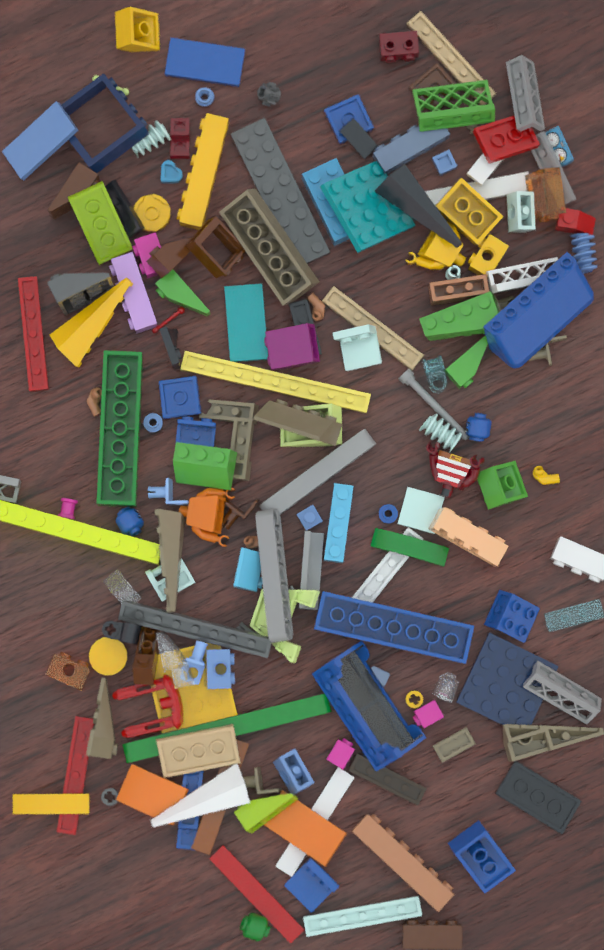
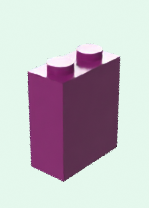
(292, 346)

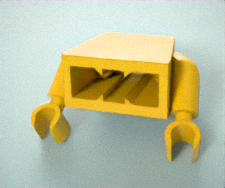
(438, 252)

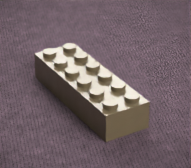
(269, 246)

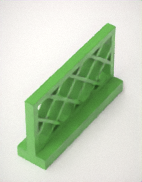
(455, 116)

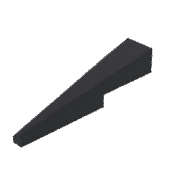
(408, 195)

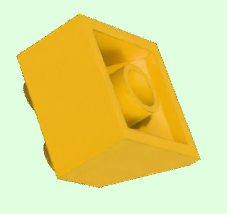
(137, 30)

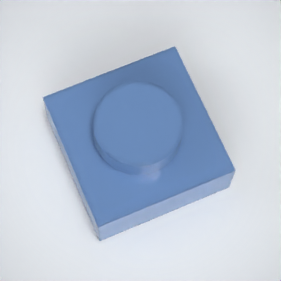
(444, 162)
(309, 517)

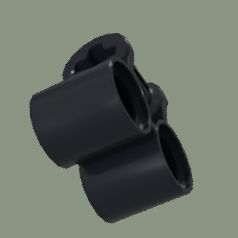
(124, 632)

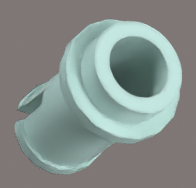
(456, 269)

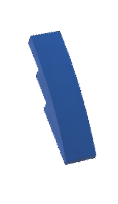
(188, 827)

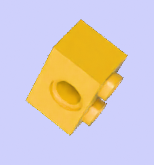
(490, 245)

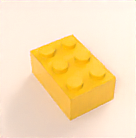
(468, 211)

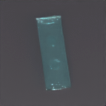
(574, 615)

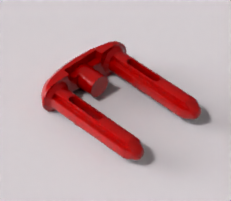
(172, 701)

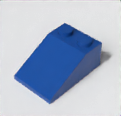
(481, 856)

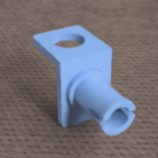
(165, 492)
(196, 659)

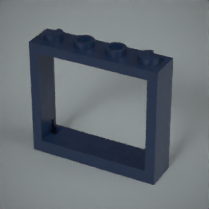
(123, 143)

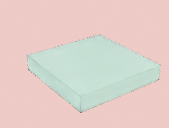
(419, 509)

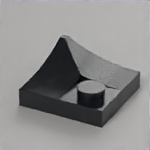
(170, 340)

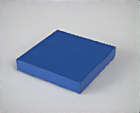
(344, 111)
(180, 397)

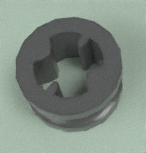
(106, 801)

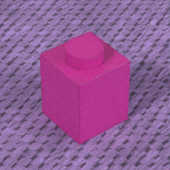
(427, 714)
(341, 753)

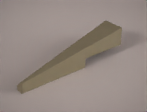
(171, 542)
(529, 740)

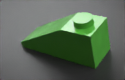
(178, 292)
(465, 367)

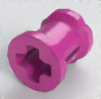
(68, 508)

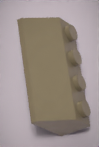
(300, 422)

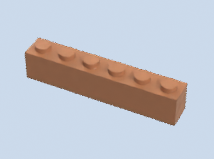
(407, 866)

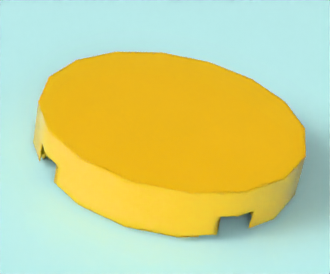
(153, 212)
(108, 656)

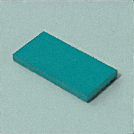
(246, 322)

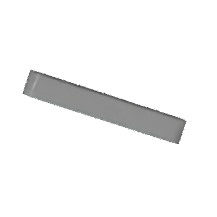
(320, 472)
(274, 575)

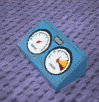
(559, 146)

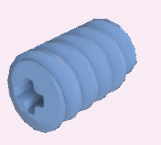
(583, 251)

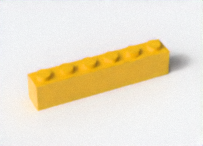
(204, 171)

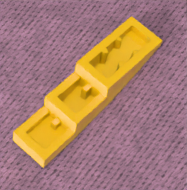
(51, 803)

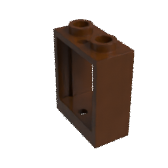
(216, 227)

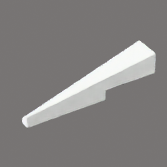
(218, 794)

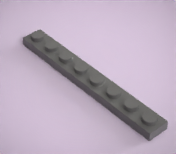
(195, 628)

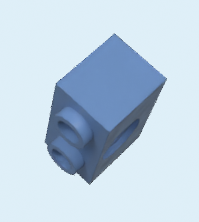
(217, 681)
(293, 772)

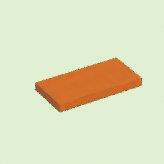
(307, 831)

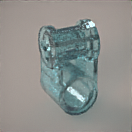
(435, 370)

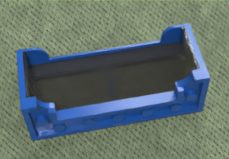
(366, 707)

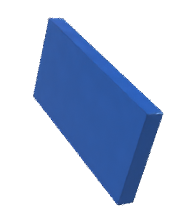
(204, 62)

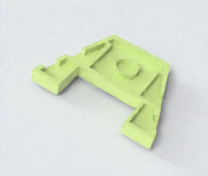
(259, 622)

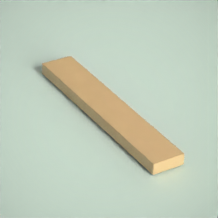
(445, 52)
(386, 337)

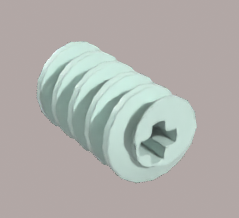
(155, 134)
(441, 432)

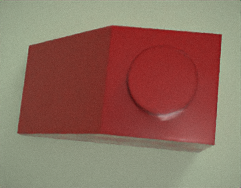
(575, 222)

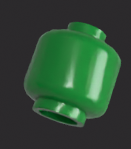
(254, 927)

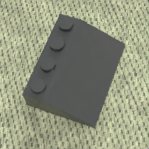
(78, 289)

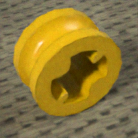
(416, 693)

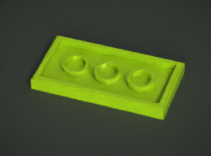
(100, 223)

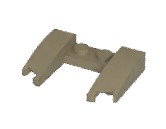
(243, 426)

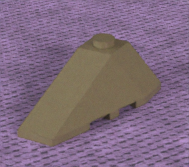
(102, 736)

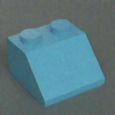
(248, 571)

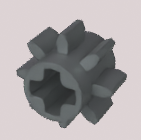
(269, 94)

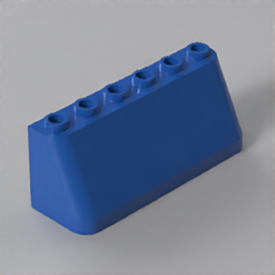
(539, 312)

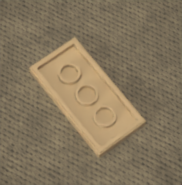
(198, 751)

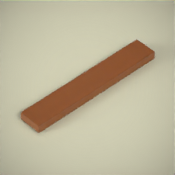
(211, 821)

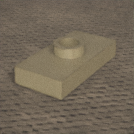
(454, 744)

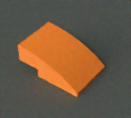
(149, 792)

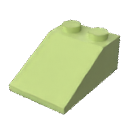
(291, 439)

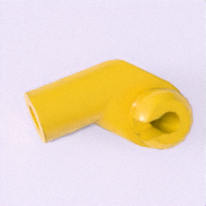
(543, 478)

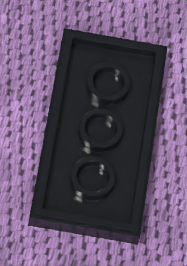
(538, 797)

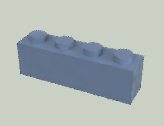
(408, 147)

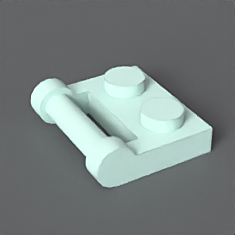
(185, 580)

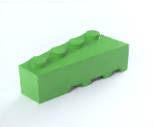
(461, 319)

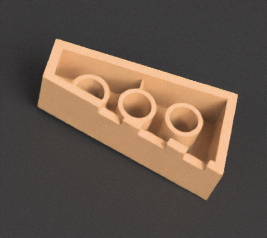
(468, 537)

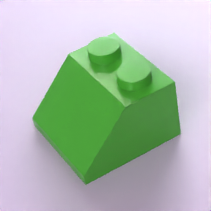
(501, 485)

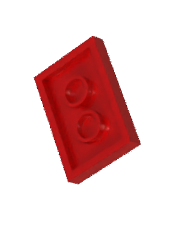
(503, 140)

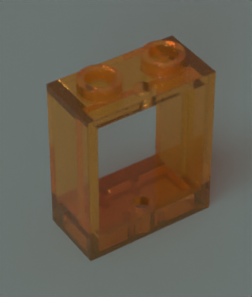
(548, 193)

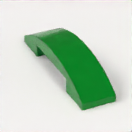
(409, 546)

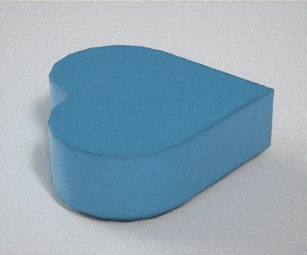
(170, 173)

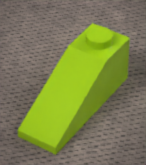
(260, 811)

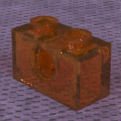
(77, 679)

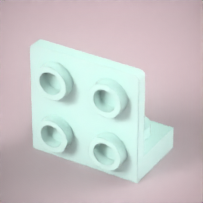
(359, 347)

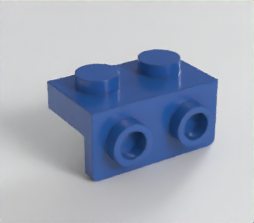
(196, 432)

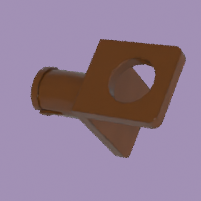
(235, 512)

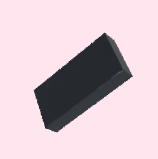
(358, 138)

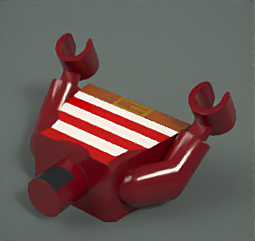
(452, 469)

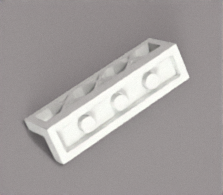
(521, 282)

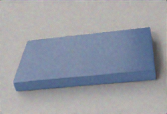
(40, 140)

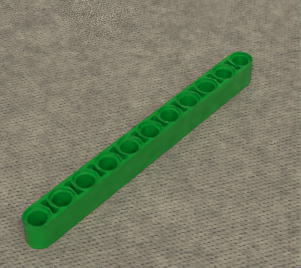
(242, 724)

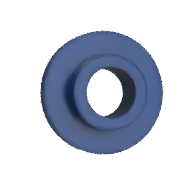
(383, 518)

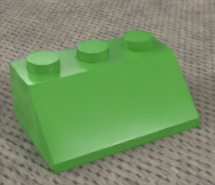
(204, 465)

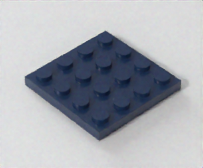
(497, 681)

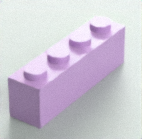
(135, 297)

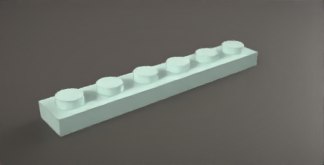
(362, 916)

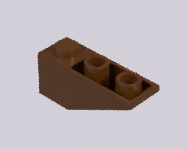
(146, 657)

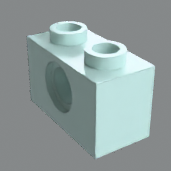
(521, 211)

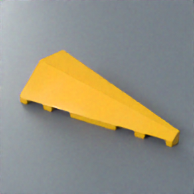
(81, 330)

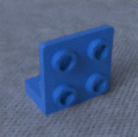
(512, 615)
(311, 884)

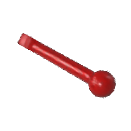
(180, 310)

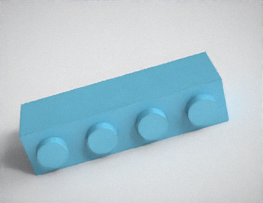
(338, 523)

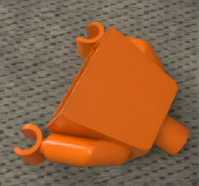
(206, 514)

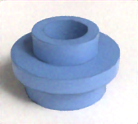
(204, 91)
(157, 427)

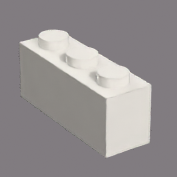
(579, 559)

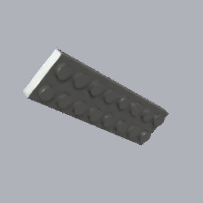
(279, 188)

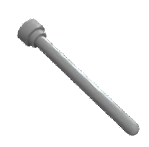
(409, 379)

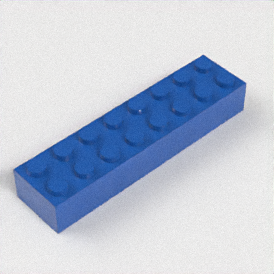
(394, 627)

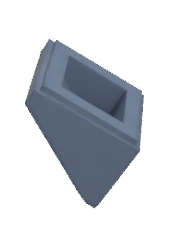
(381, 675)

